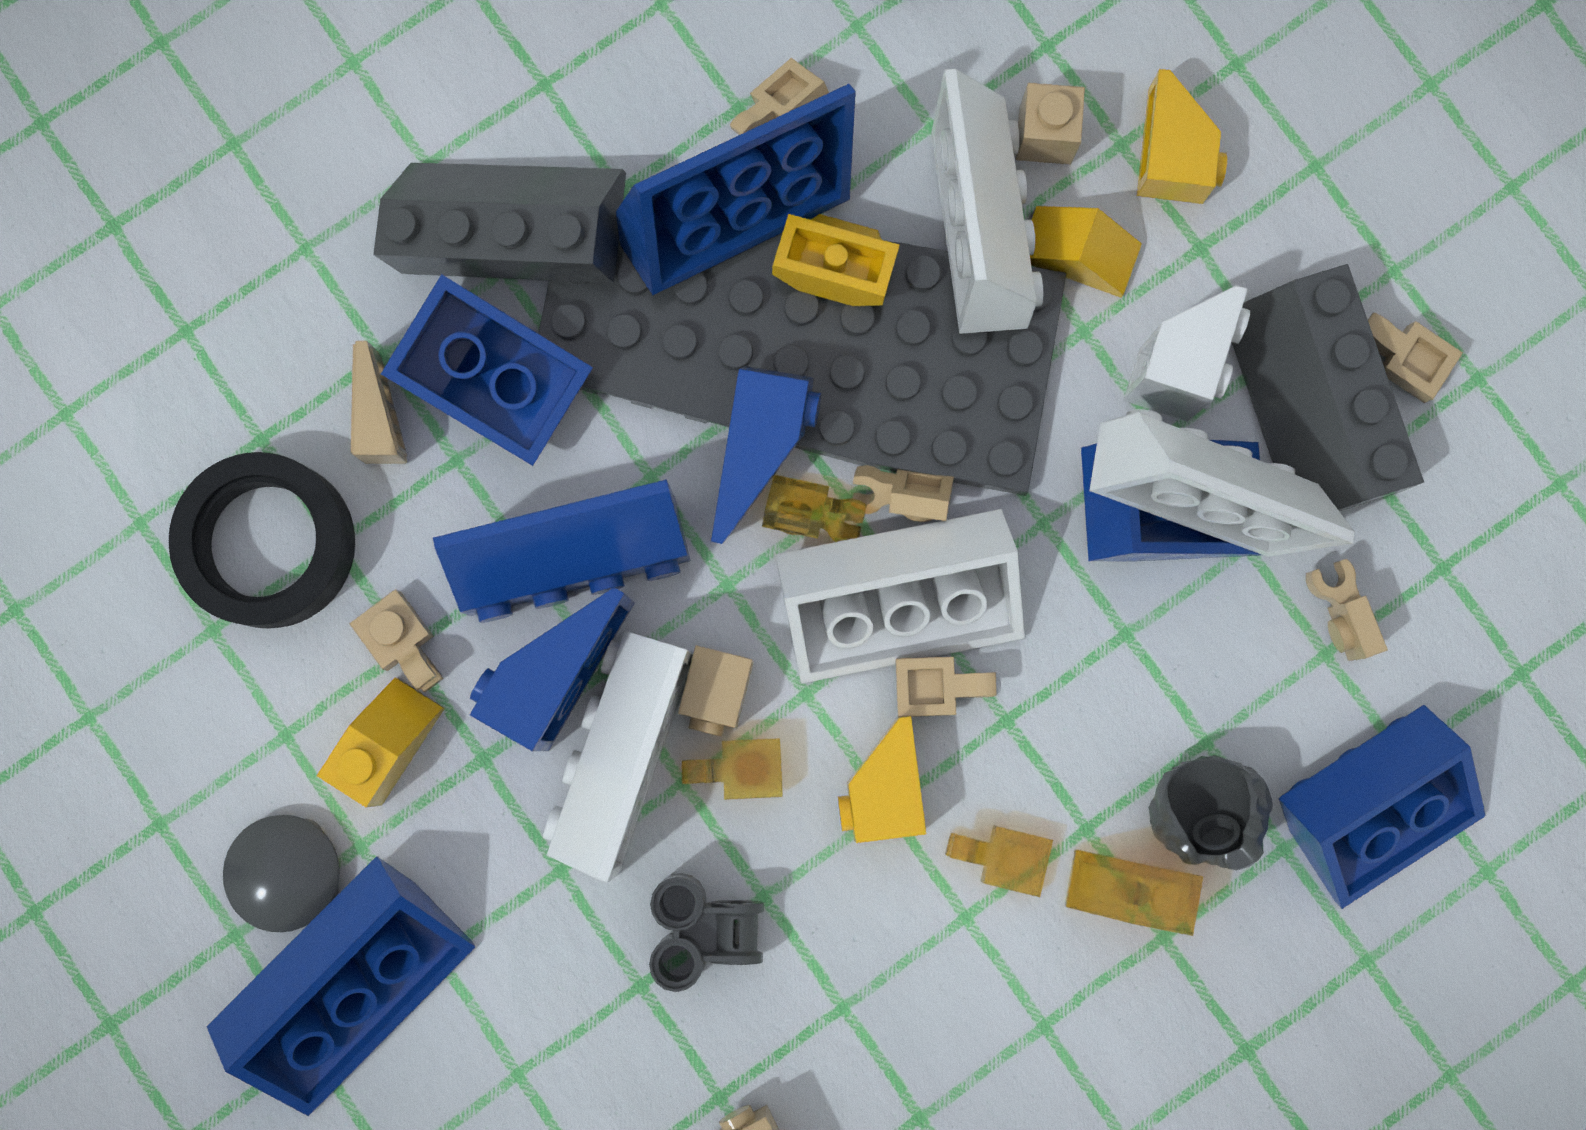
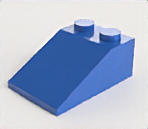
(486, 370)
(1132, 535)
(543, 681)

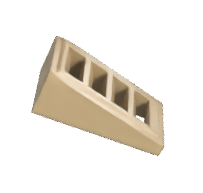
(374, 421)

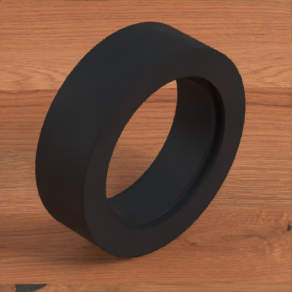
(194, 525)

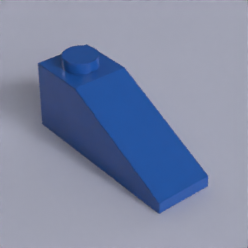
(763, 431)

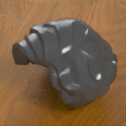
(1212, 812)

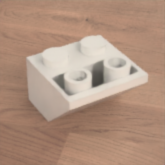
(1186, 357)

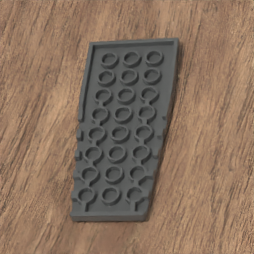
(889, 376)

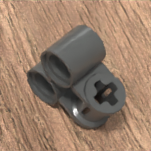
(705, 932)

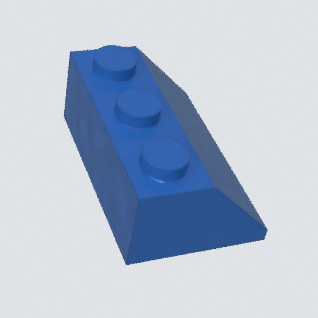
(1384, 804)

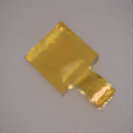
(804, 508)
(746, 769)
(1009, 859)

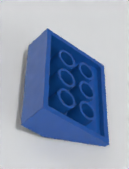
(739, 191)

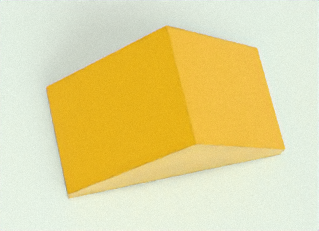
(1084, 246)

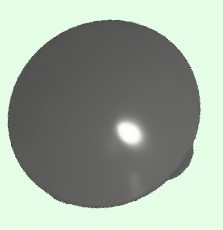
(281, 873)

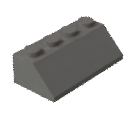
(502, 222)
(1325, 390)

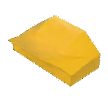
(835, 260)

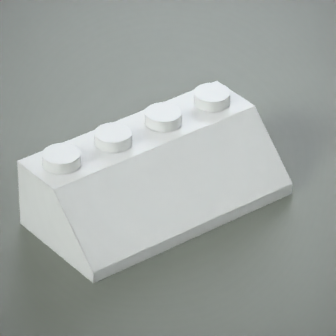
(983, 208)
(1213, 487)
(902, 595)
(619, 755)

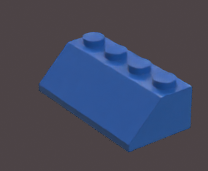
(563, 551)
(338, 988)

